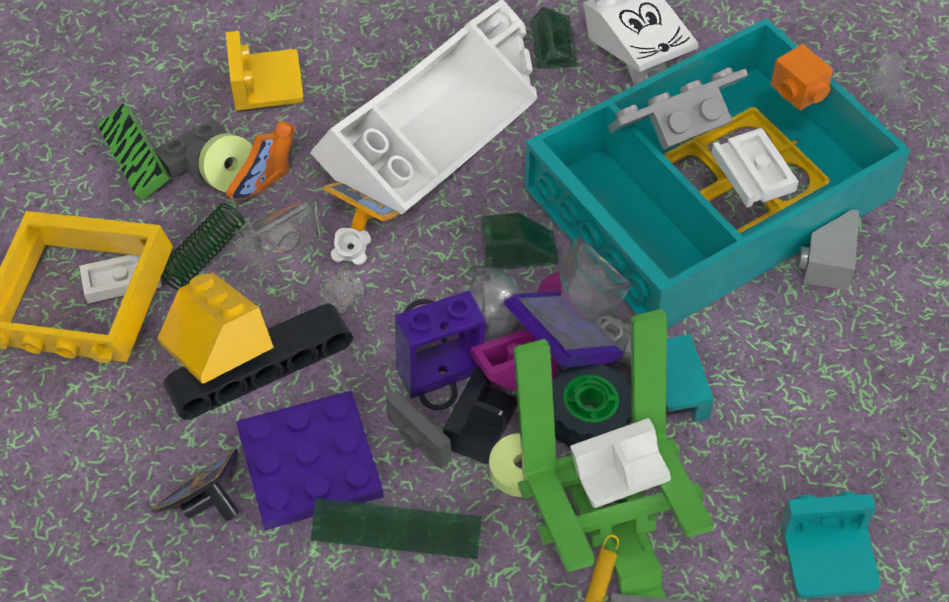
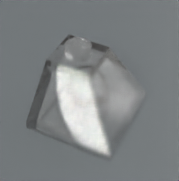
(280, 238)

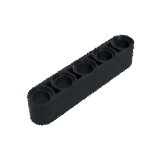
(295, 346)

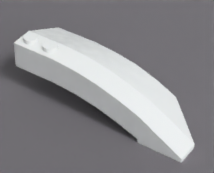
(434, 113)

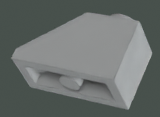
(831, 253)

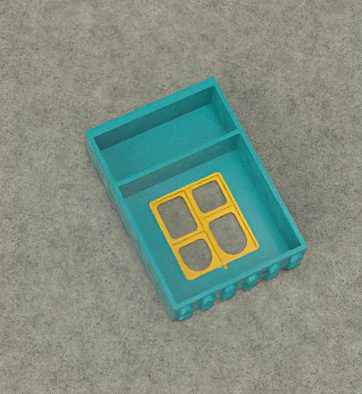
(663, 231)

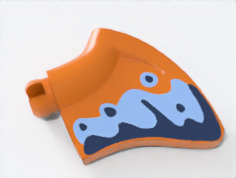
(265, 163)

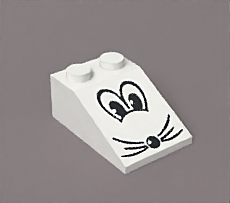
(638, 31)

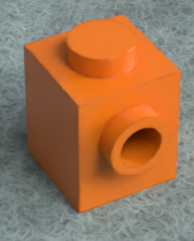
(801, 77)

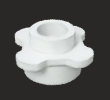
(348, 236)

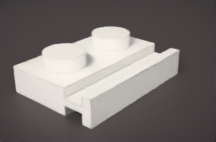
(754, 167)

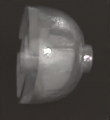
(490, 289)

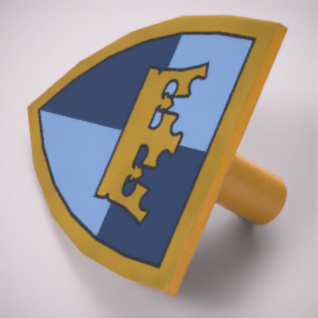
(366, 207)

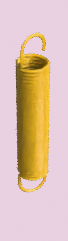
(602, 574)

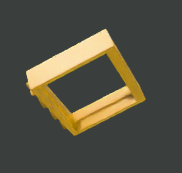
(88, 234)

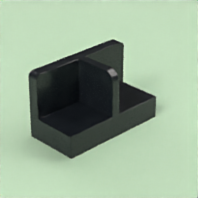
(479, 418)

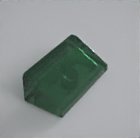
(552, 40)

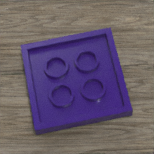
(308, 455)

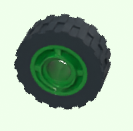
(593, 387)

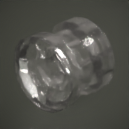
(342, 290)

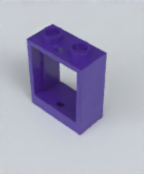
(423, 326)

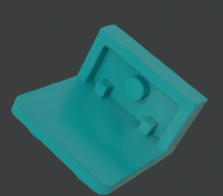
(830, 545)

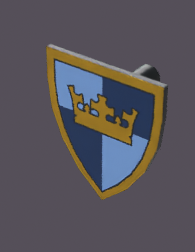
(208, 491)

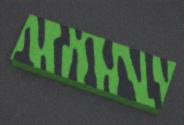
(133, 152)

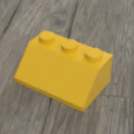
(213, 328)

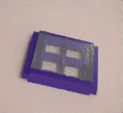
(569, 335)

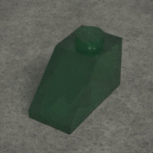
(516, 242)

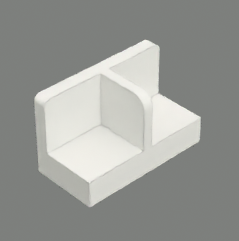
(619, 463)

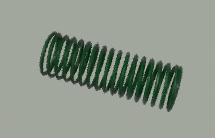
(176, 271)

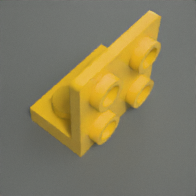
(263, 77)

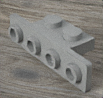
(685, 115)

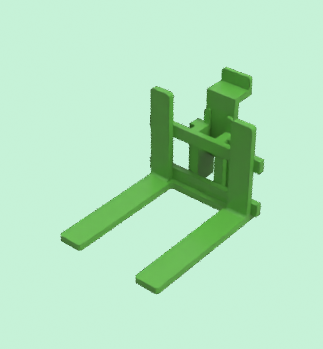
(631, 516)

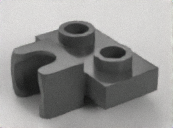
(184, 151)

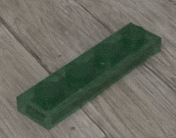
(396, 528)

